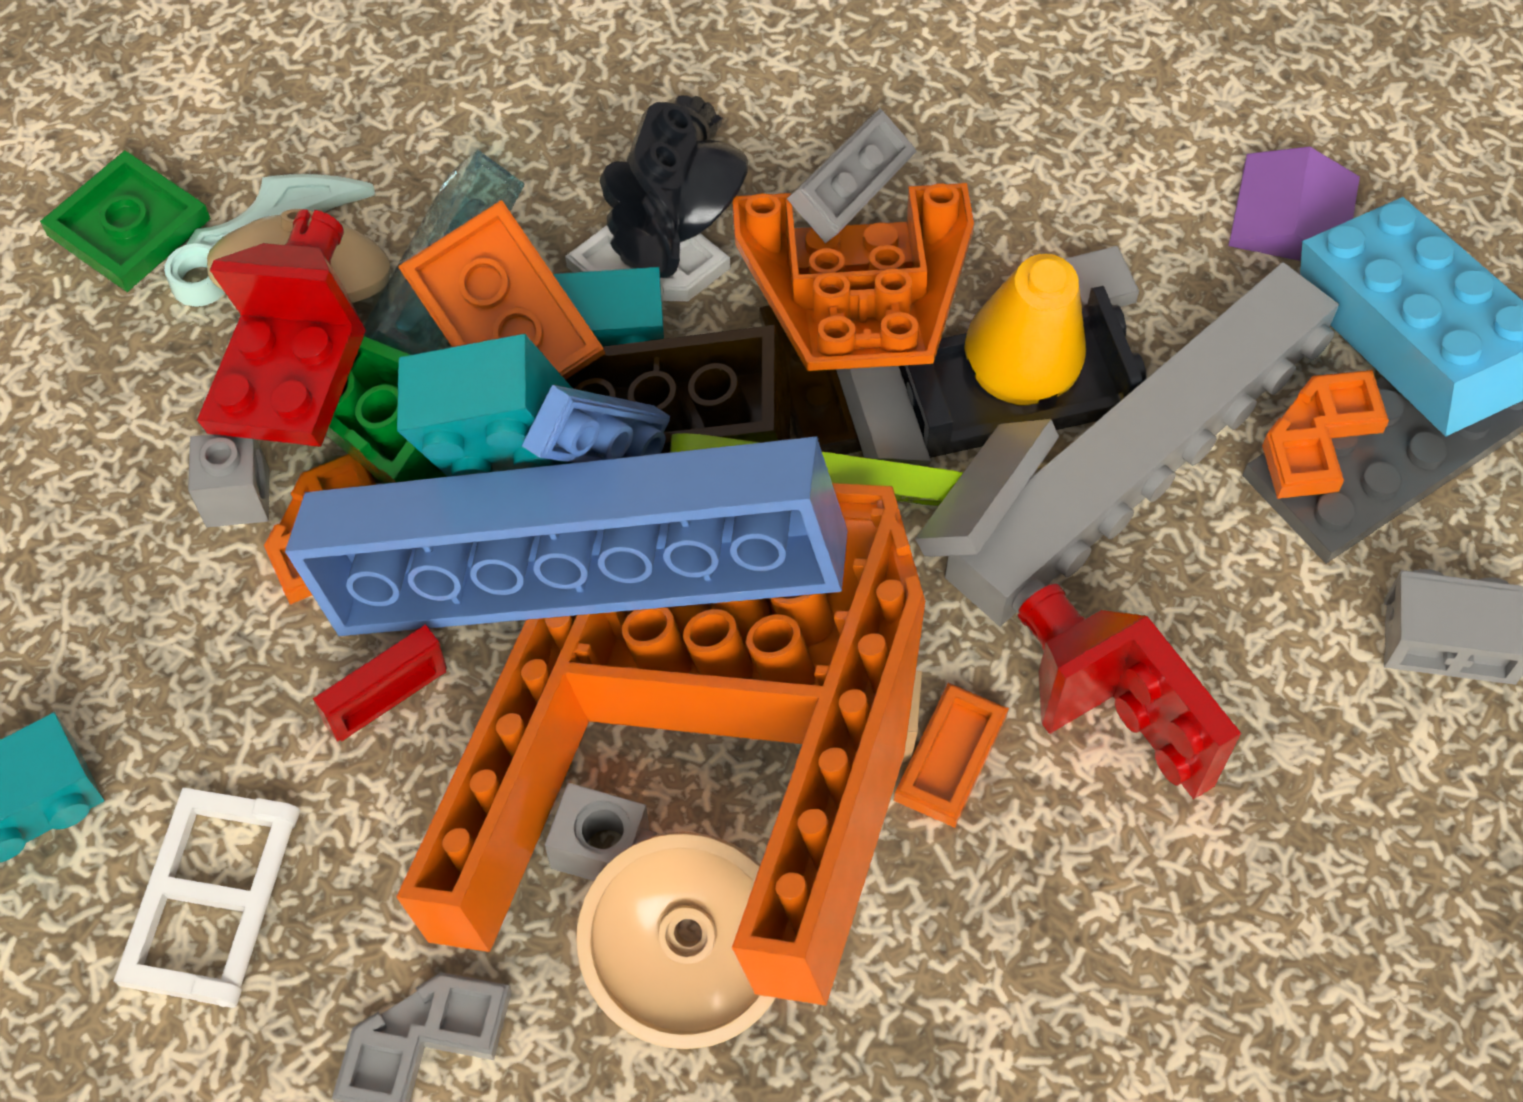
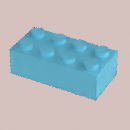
(1422, 313)

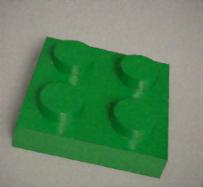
(125, 220)

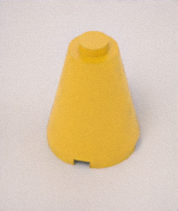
(1030, 333)

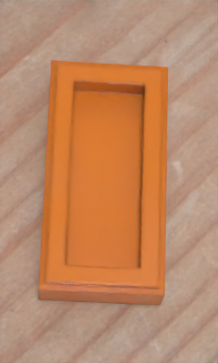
(951, 755)

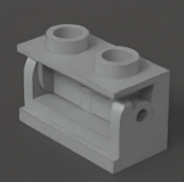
(1455, 626)

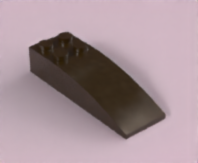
(707, 383)

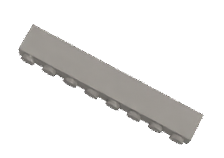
(1145, 440)

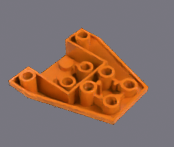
(869, 291)

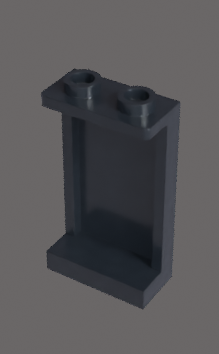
(962, 415)

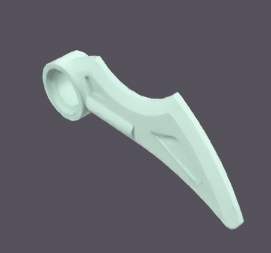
(275, 196)

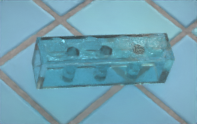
(467, 191)

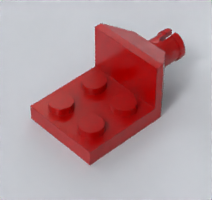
(290, 341)
(1136, 665)

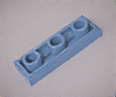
(594, 427)

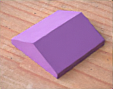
(1289, 199)

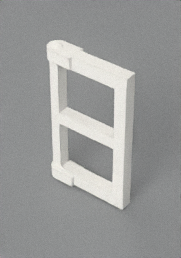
(164, 885)

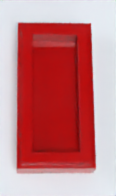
(381, 684)

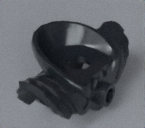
(671, 183)

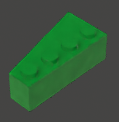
(368, 418)

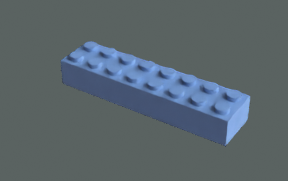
(574, 539)

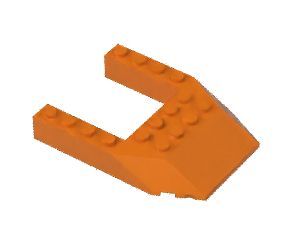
(770, 669)

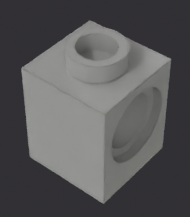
(228, 480)
(580, 817)

